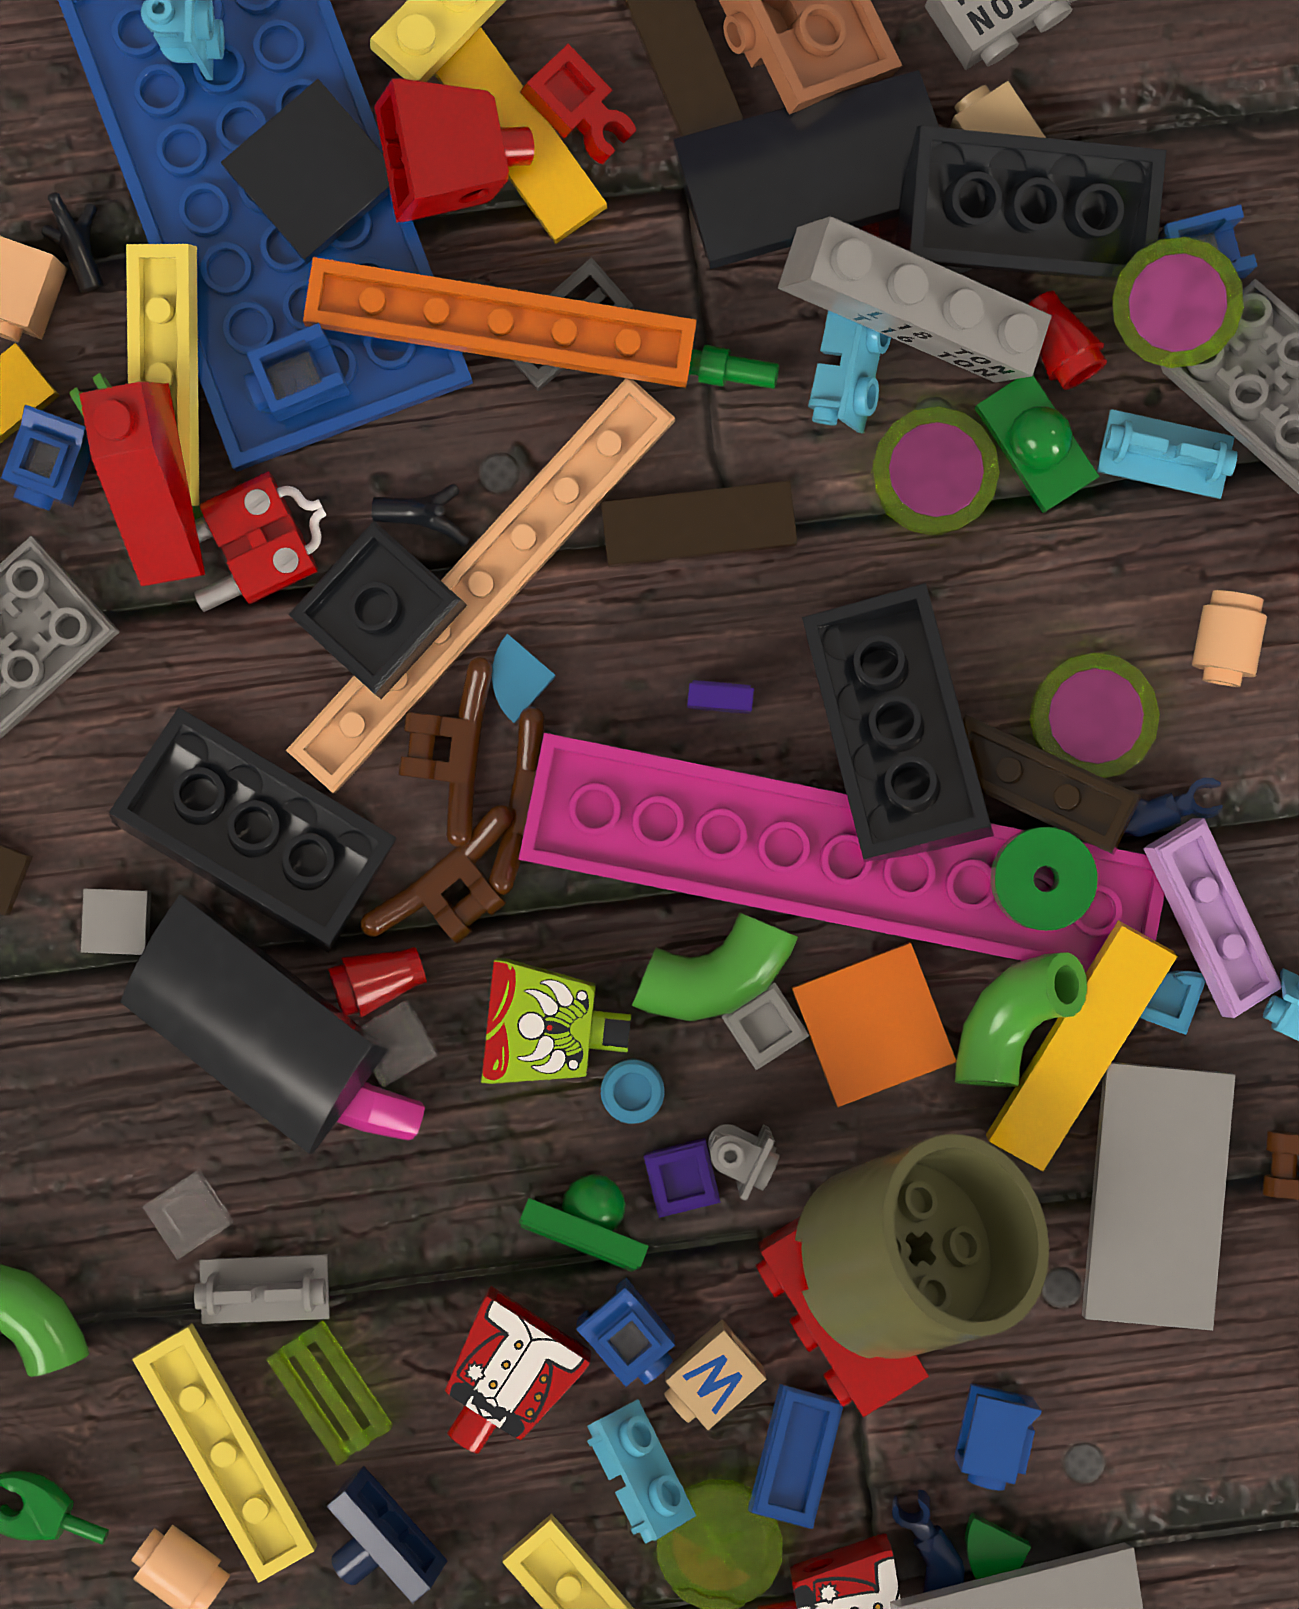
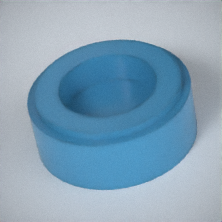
(632, 1090)

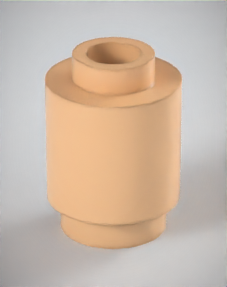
(1230, 638)
(179, 1570)

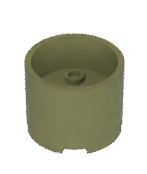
(923, 1248)

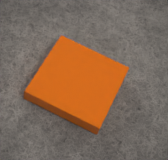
(873, 1024)

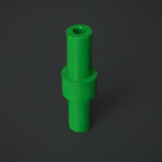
(717, 366)

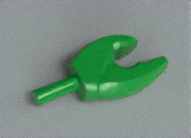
(44, 1511)

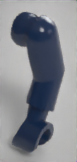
(1167, 810)
(942, 1560)

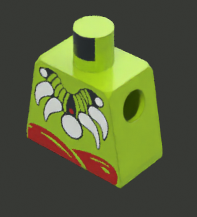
(545, 1025)

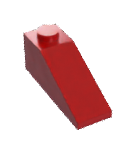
(144, 478)

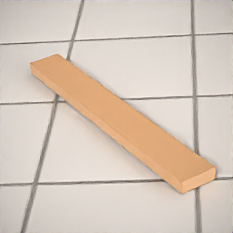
(492, 576)

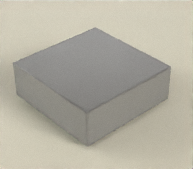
(115, 921)
(765, 1027)

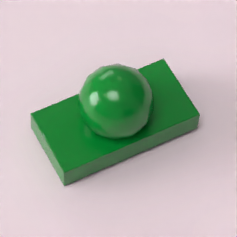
(1036, 442)
(589, 1216)

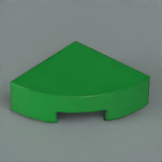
(992, 1548)

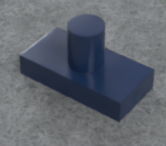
(382, 1538)

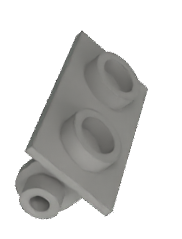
(744, 1156)
(263, 1289)

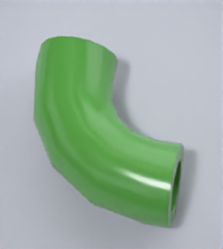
(719, 980)
(1011, 1010)
(38, 1323)

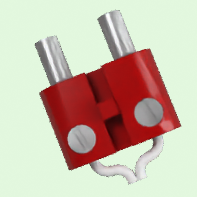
(258, 540)

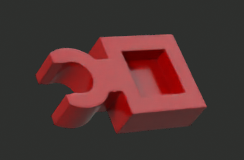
(572, 97)

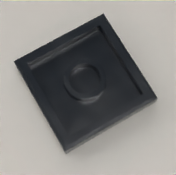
(311, 171)
(377, 610)

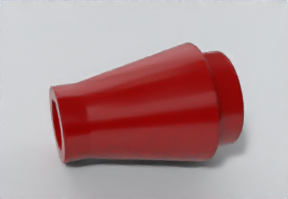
(1069, 347)
(375, 979)

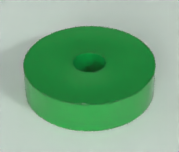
(1073, 878)

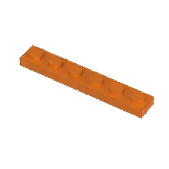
(499, 322)

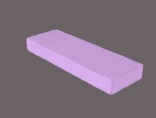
(1213, 917)

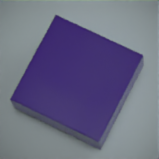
(720, 697)
(681, 1178)

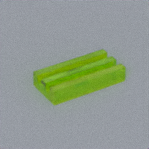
(309, 1407)

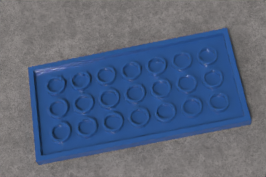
(251, 283)

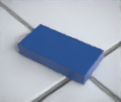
(795, 1456)

